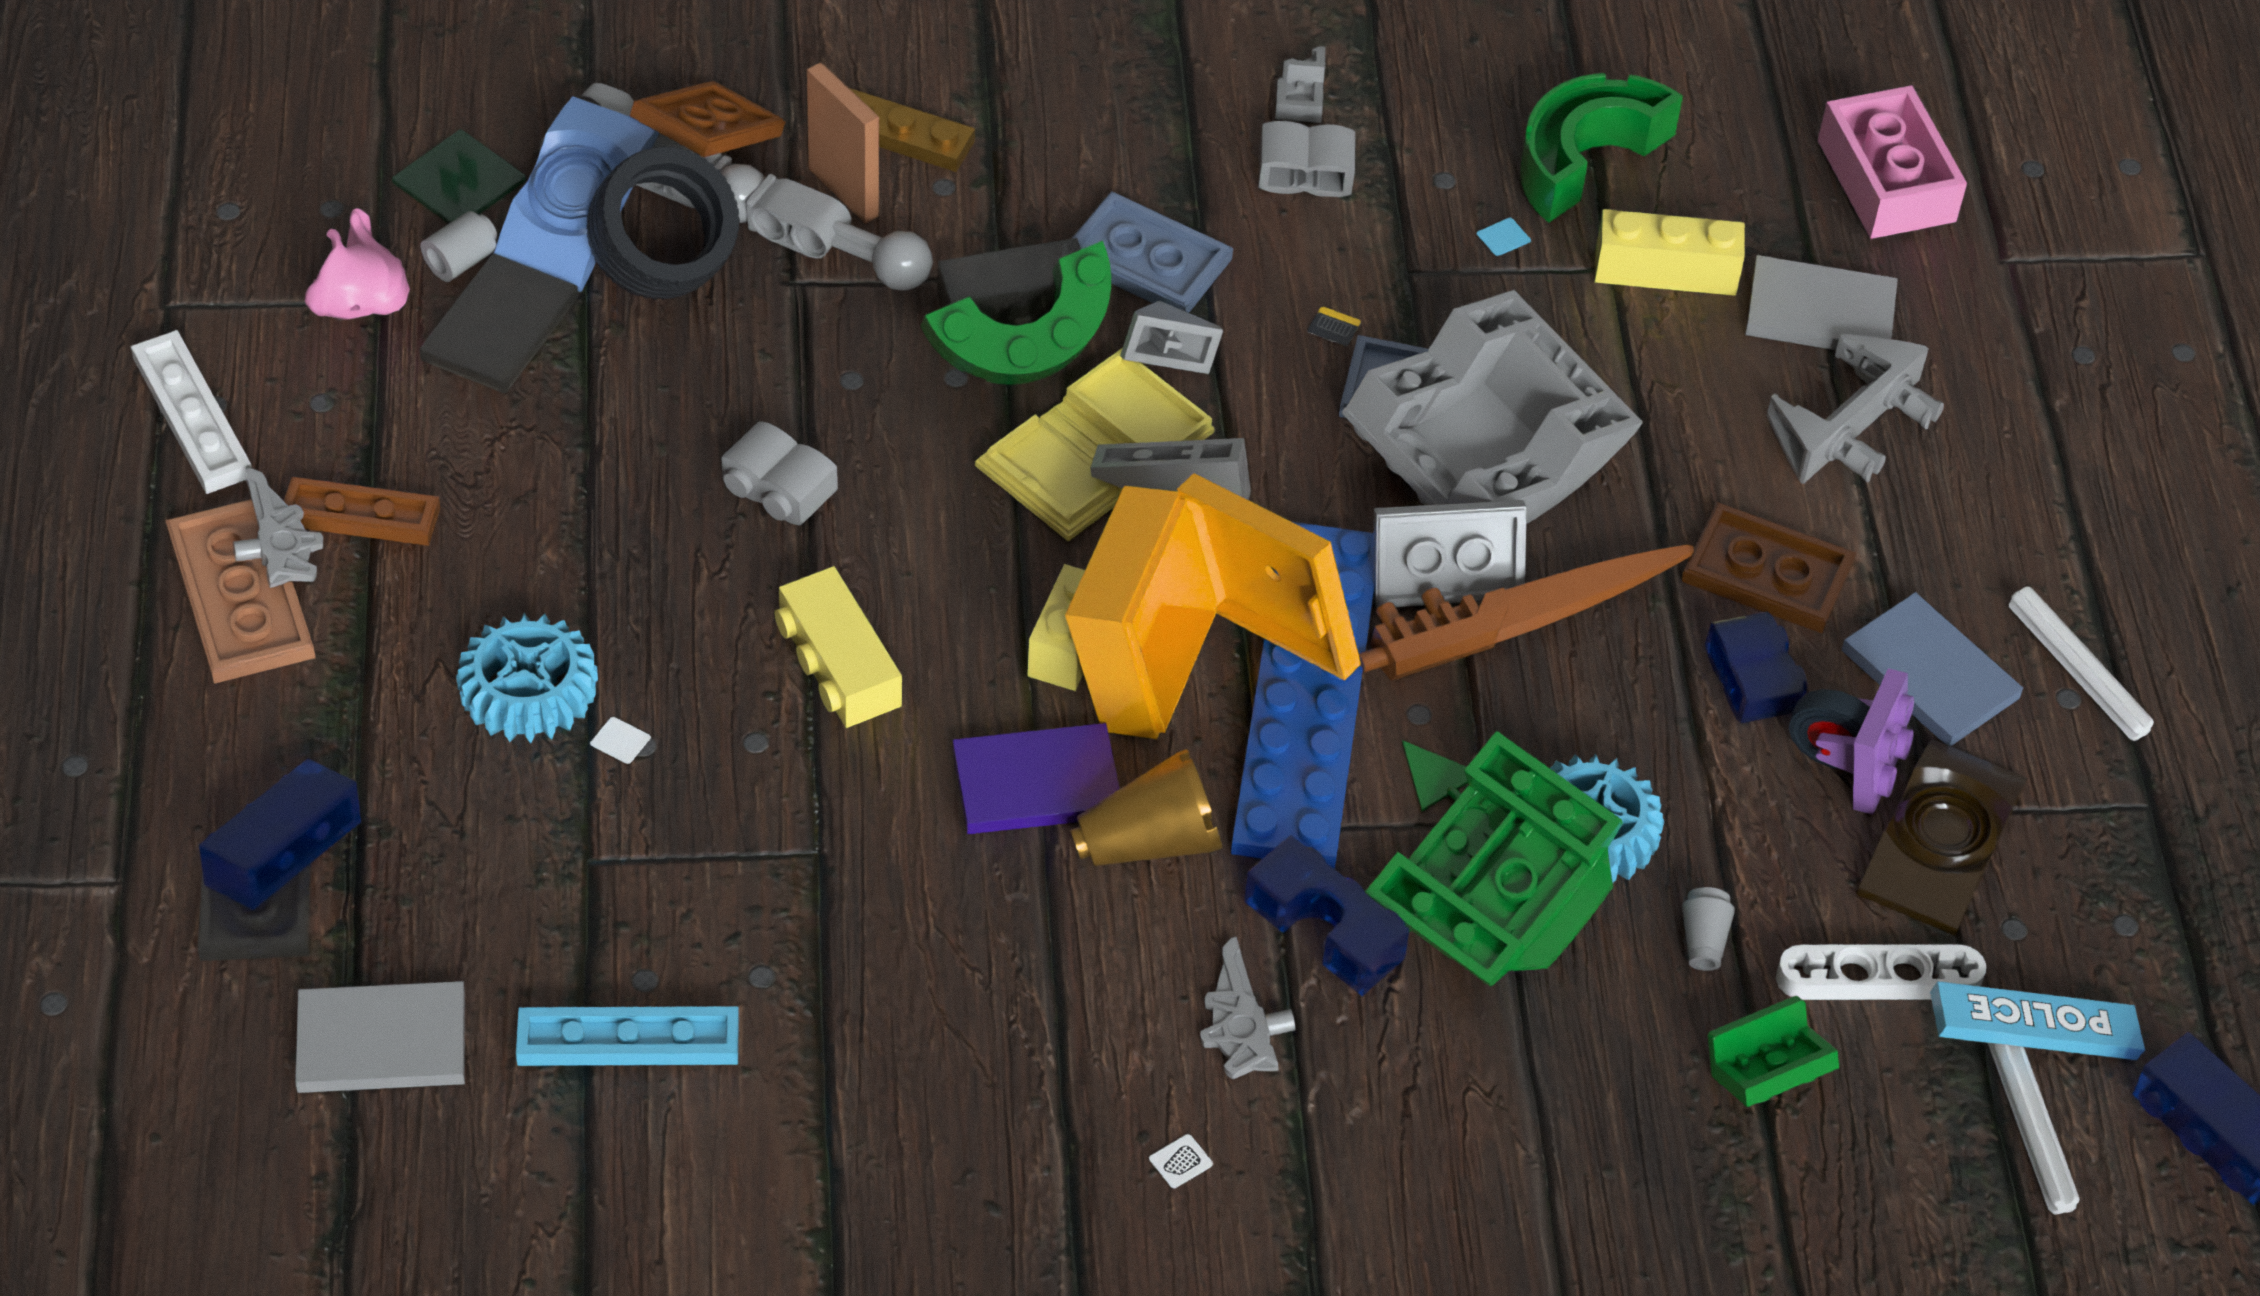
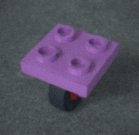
(1858, 735)

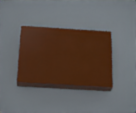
(1769, 567)

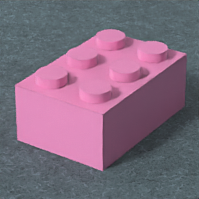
(1891, 162)

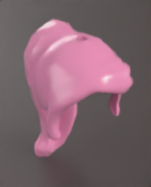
(358, 277)

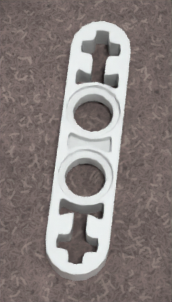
(1879, 964)

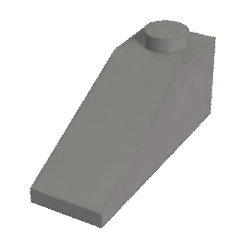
(1172, 463)

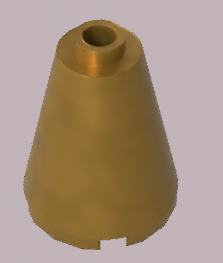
(1150, 818)

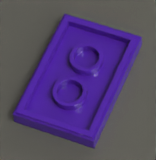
(1033, 776)

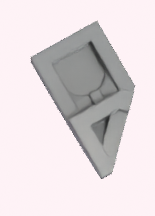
(1301, 88)

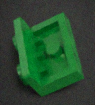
(1769, 1052)

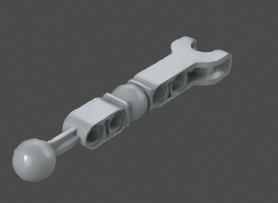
(794, 213)

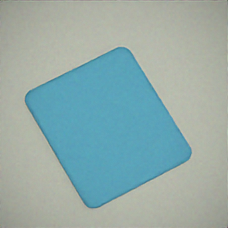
(1503, 236)

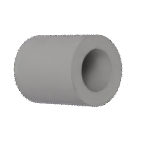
(459, 245)

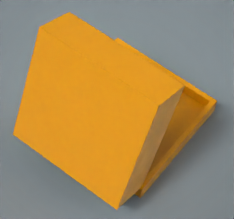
(1166, 574)

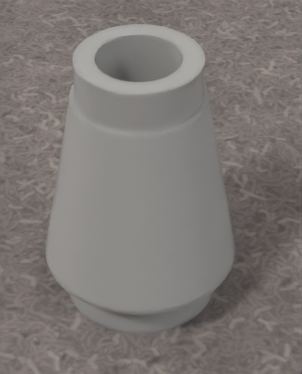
(1707, 926)

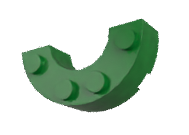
(1587, 115)
(1034, 349)

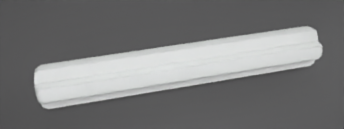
(2081, 663)
(2035, 1127)

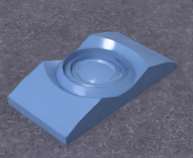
(551, 210)

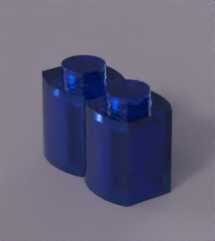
(1755, 666)

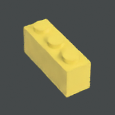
(1669, 252)
(838, 647)

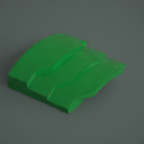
(1505, 867)

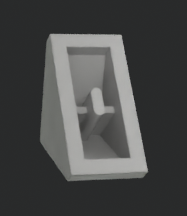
(1171, 339)

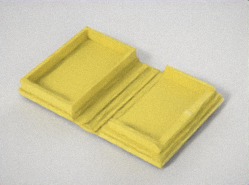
(1050, 457)

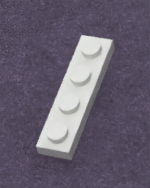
(191, 411)

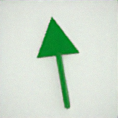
(1433, 775)

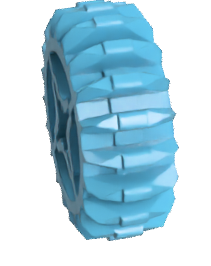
(523, 692)
(1626, 799)

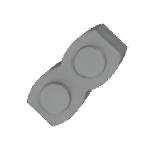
(1306, 159)
(779, 473)

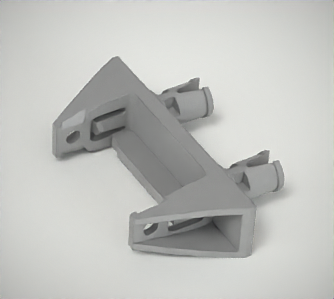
(1890, 374)

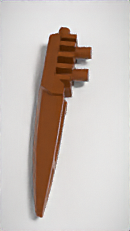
(1467, 629)

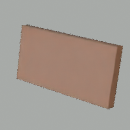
(236, 613)

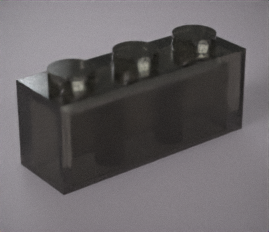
(1005, 284)

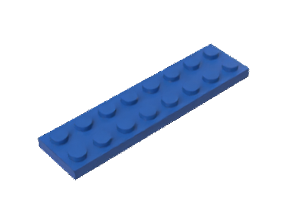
(1305, 727)

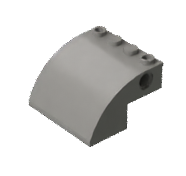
(1492, 411)

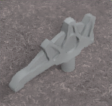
(280, 536)
(1239, 1023)

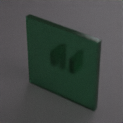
(458, 177)

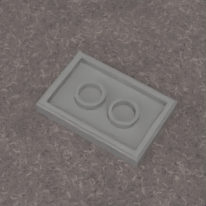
(1818, 303)
(1448, 548)
(380, 1037)

